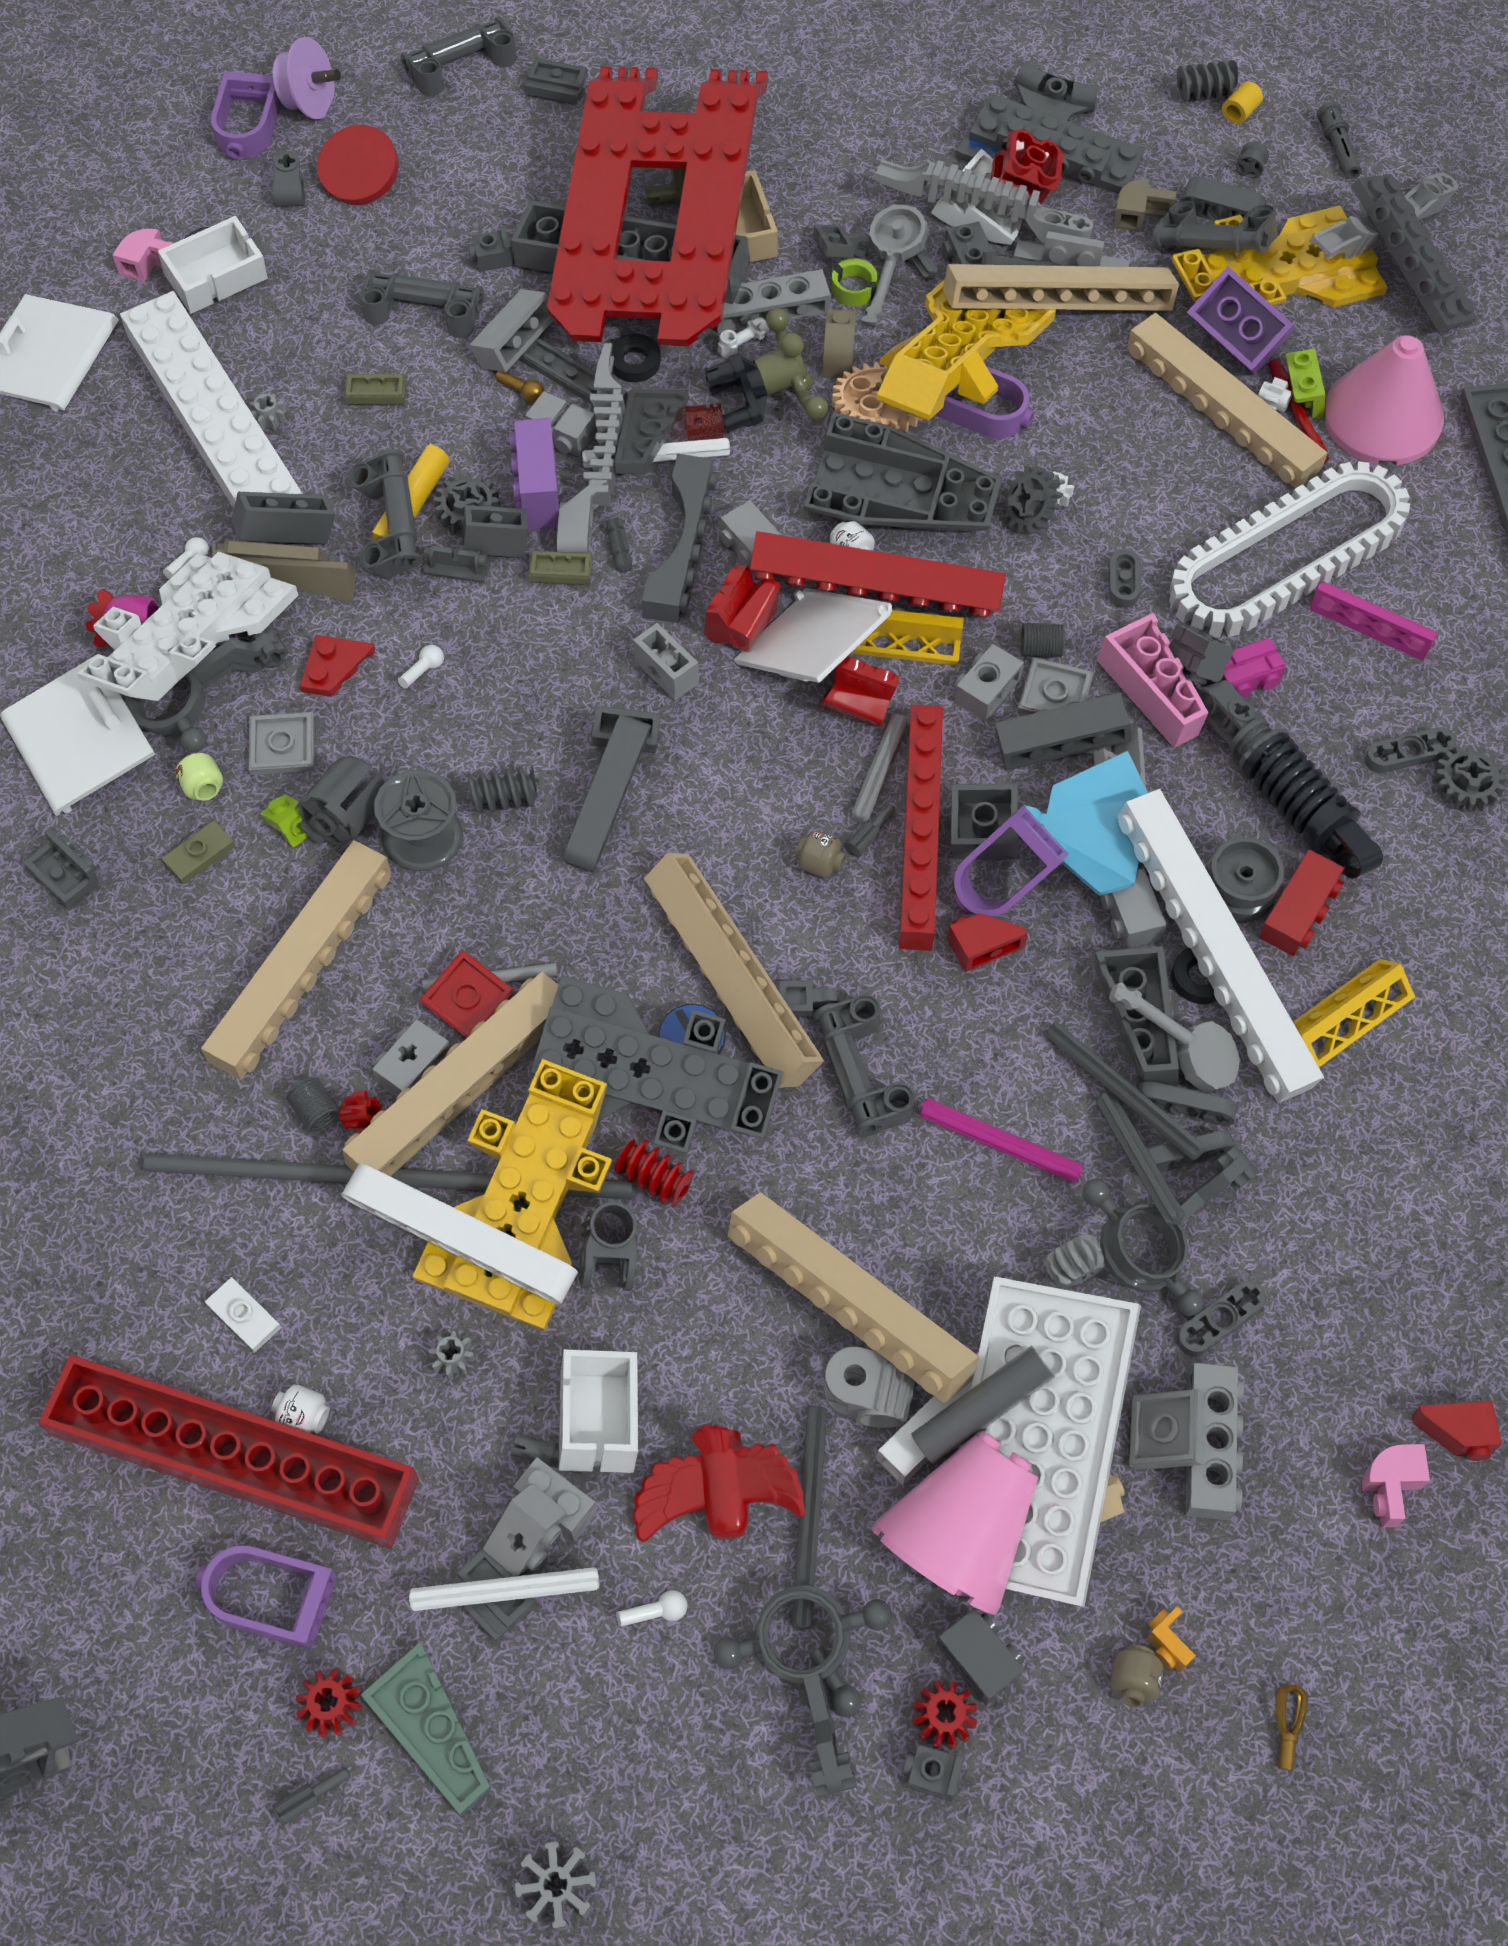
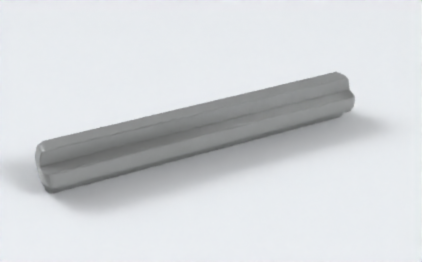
(879, 768)

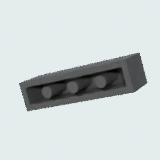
(1063, 731)

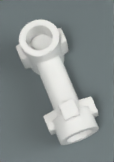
(730, 340)

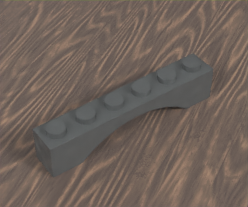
(667, 586)

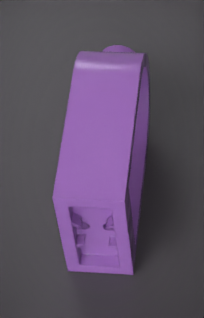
(246, 88)
(988, 424)
(1035, 837)
(310, 1611)

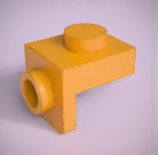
(1169, 1647)

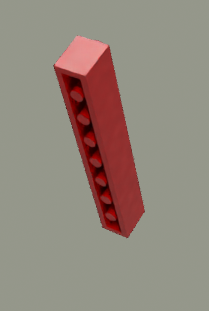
(921, 828)

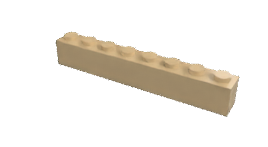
(1060, 287)
(1226, 401)
(296, 960)
(733, 969)
(455, 1081)
(853, 1297)

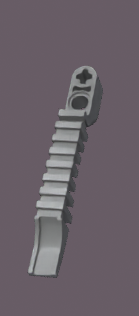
(1039, 218)
(1361, 234)
(576, 515)

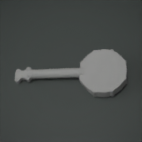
(896, 236)
(1204, 1051)

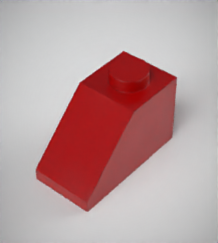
(984, 939)
(1461, 1427)

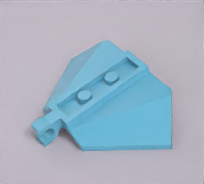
(1086, 823)

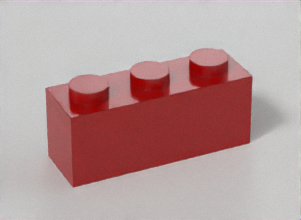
(1303, 903)

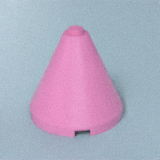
(1386, 406)

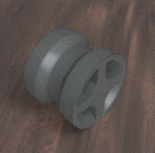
(1252, 160)

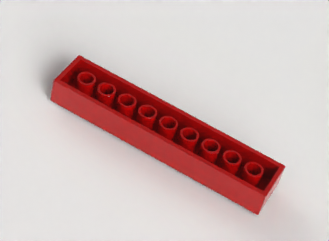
(230, 1451)

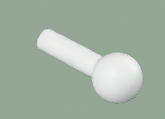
(192, 547)
(429, 657)
(670, 1606)

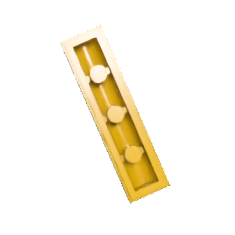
(421, 483)

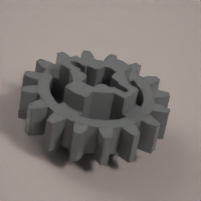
(463, 493)
(1031, 502)
(1470, 775)

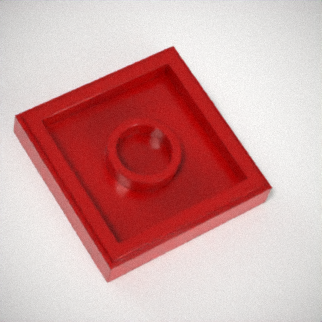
(465, 994)

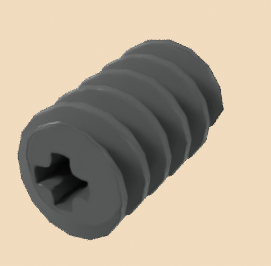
(1207, 78)
(503, 789)

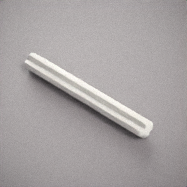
(669, 451)
(504, 1589)

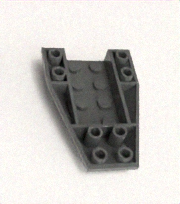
(897, 480)

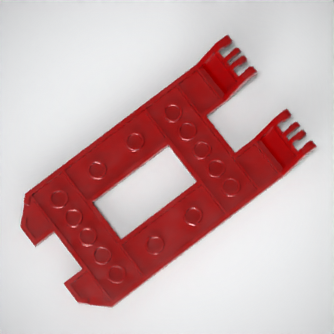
(611, 141)

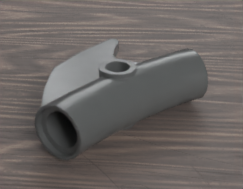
(1054, 94)

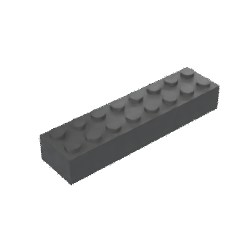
(540, 228)

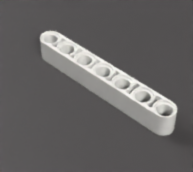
(460, 1233)

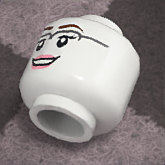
(852, 535)
(301, 1409)

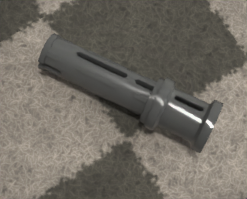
(1336, 131)

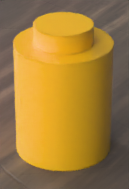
(1242, 102)

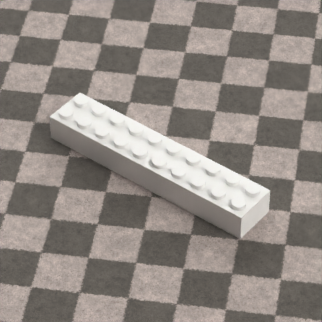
(205, 399)

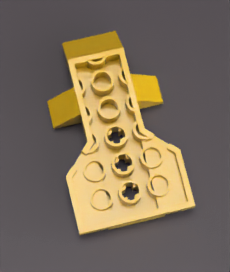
(1289, 265)
(953, 354)
(536, 1163)

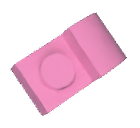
(139, 253)
(1390, 1473)

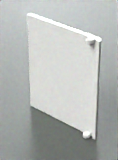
(50, 349)
(814, 634)
(75, 738)

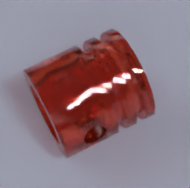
(710, 418)

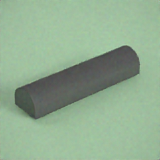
(982, 1405)

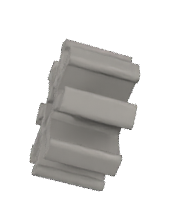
(565, 1875)

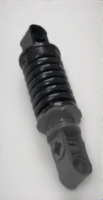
(1291, 782)

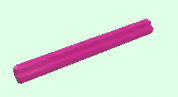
(1001, 1140)

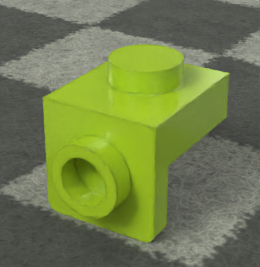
(284, 818)

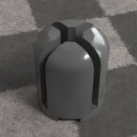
(332, 808)

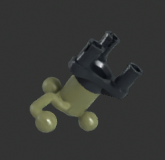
(767, 376)

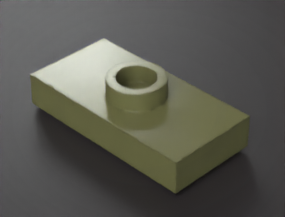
(375, 389)
(560, 567)
(198, 852)

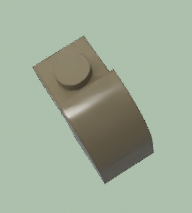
(1139, 200)
(838, 343)

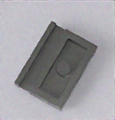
(555, 80)
(497, 1616)

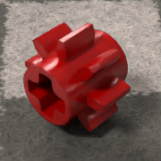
(358, 1110)

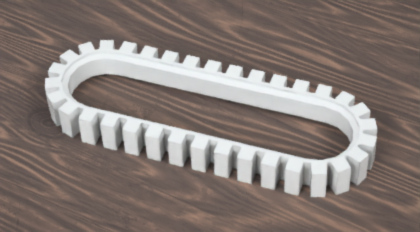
(1272, 519)

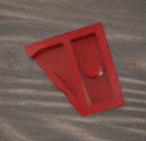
(332, 663)

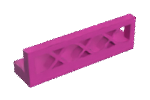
(1373, 620)

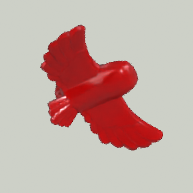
(719, 1483)

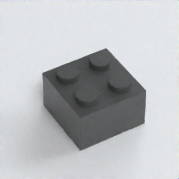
(977, 814)

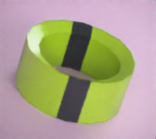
(858, 268)

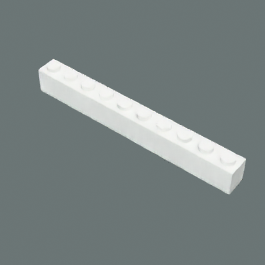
(1219, 947)

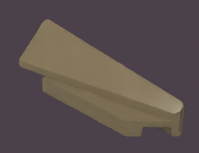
(298, 566)

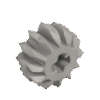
(1075, 1261)

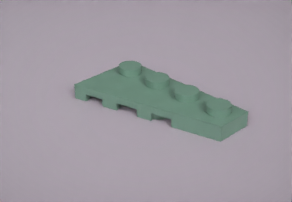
(425, 1724)

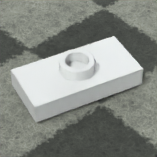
(243, 1314)

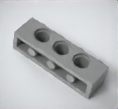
(798, 294)
(1201, 1496)

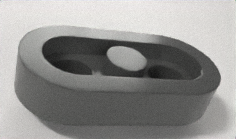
(1124, 580)

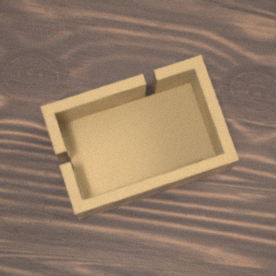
(756, 220)

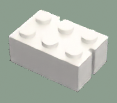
(213, 264)
(598, 1411)

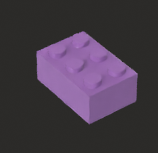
(1241, 320)
(536, 467)

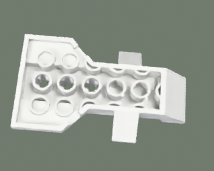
(198, 609)

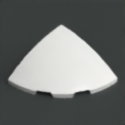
(995, 226)

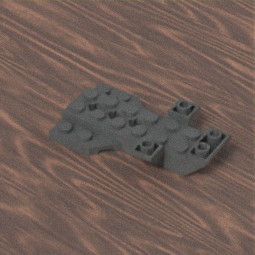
(684, 1080)

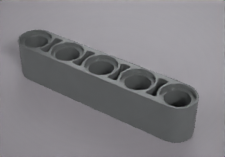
(607, 792)

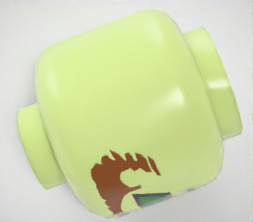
(199, 776)

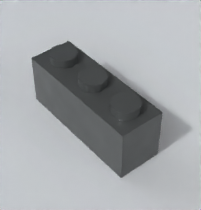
(282, 517)

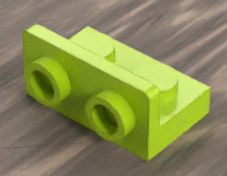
(1307, 380)

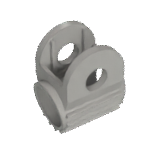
(882, 1397)

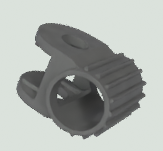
(597, 1251)

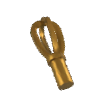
(1289, 1738)

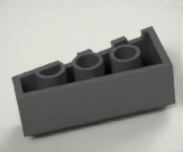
(1148, 1045)

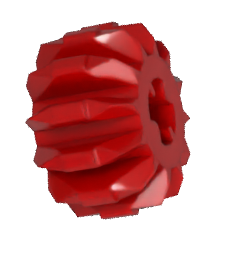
(314, 1711)
(959, 1716)

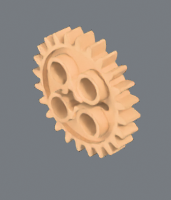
(857, 396)

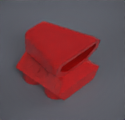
(1029, 163)
(741, 609)
(860, 691)

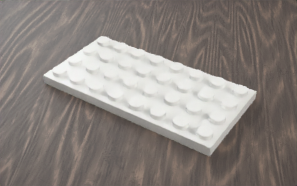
(1063, 1426)

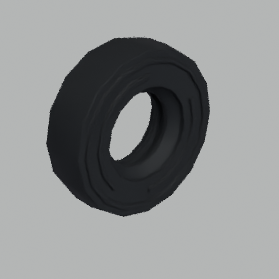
(637, 372)
(1183, 983)

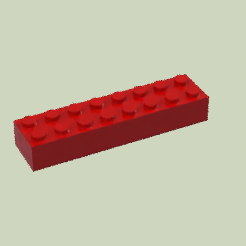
(877, 573)

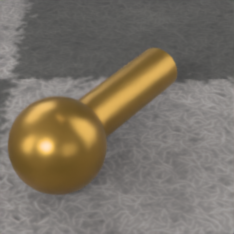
(530, 390)

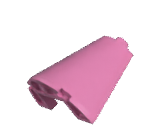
(964, 1521)

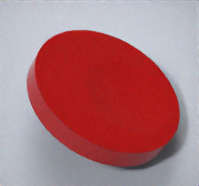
(358, 164)

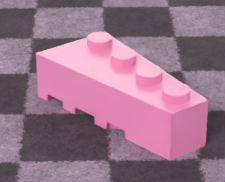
(1153, 679)

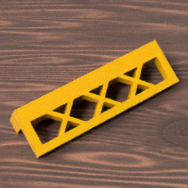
(918, 627)
(1352, 999)

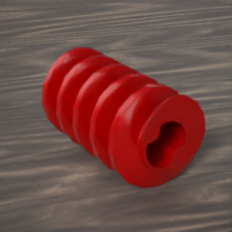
(653, 1173)

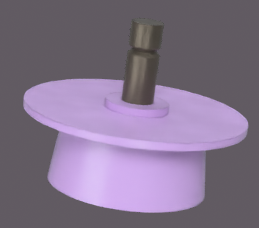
(305, 78)

